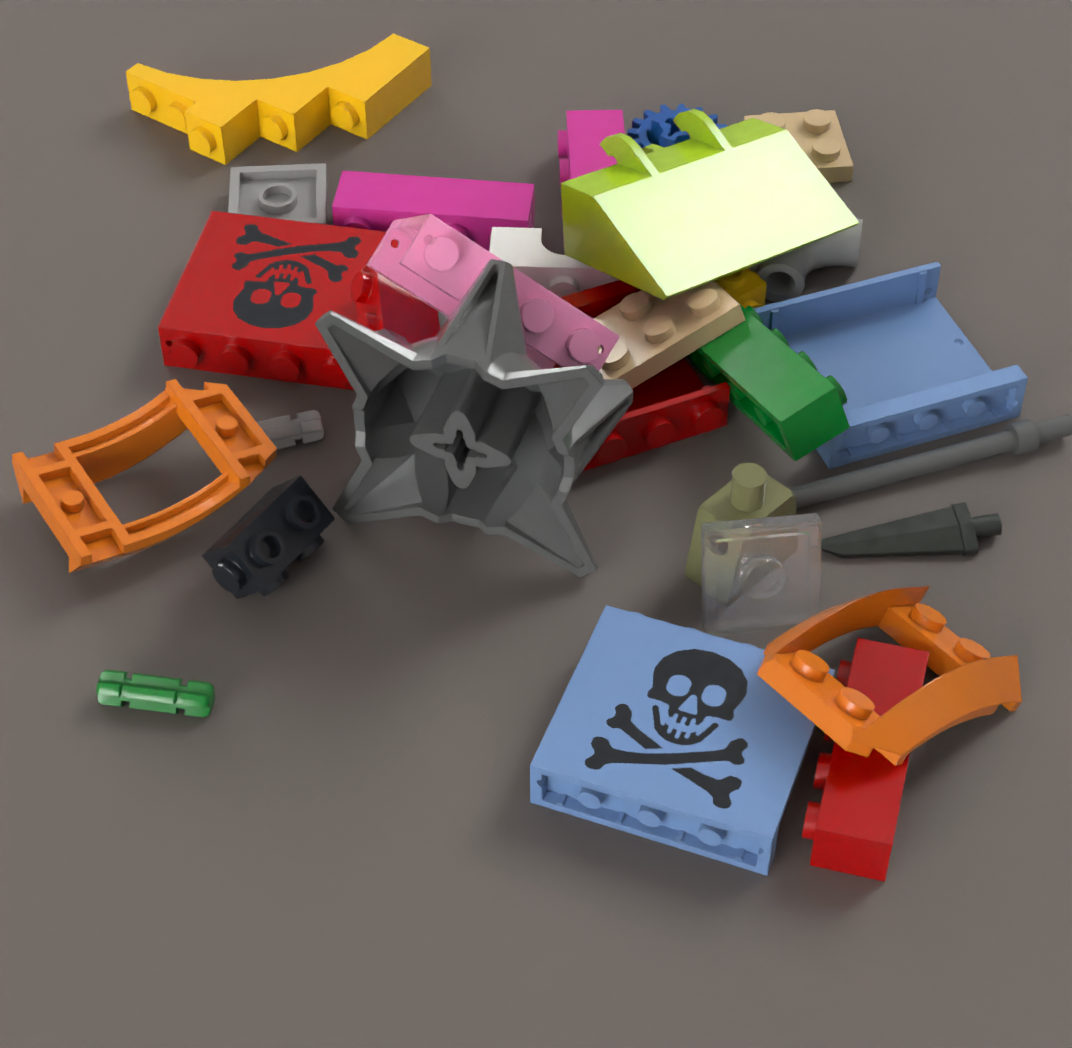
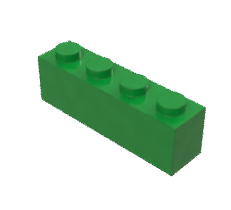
(774, 385)

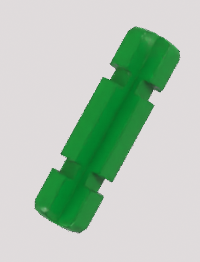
(155, 693)

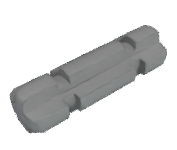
(285, 432)

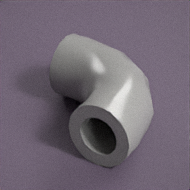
(787, 272)

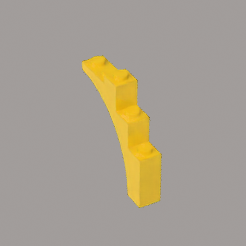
(287, 110)

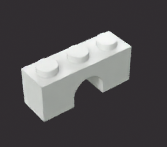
(553, 271)

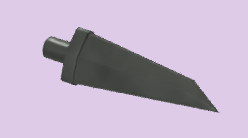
(930, 533)

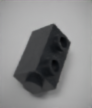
(268, 539)

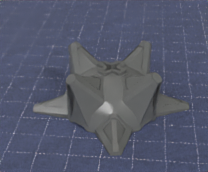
(473, 424)

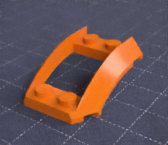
(81, 518)
(967, 684)

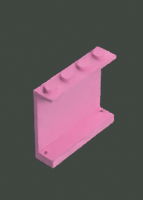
(442, 265)

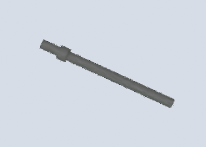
(1017, 438)

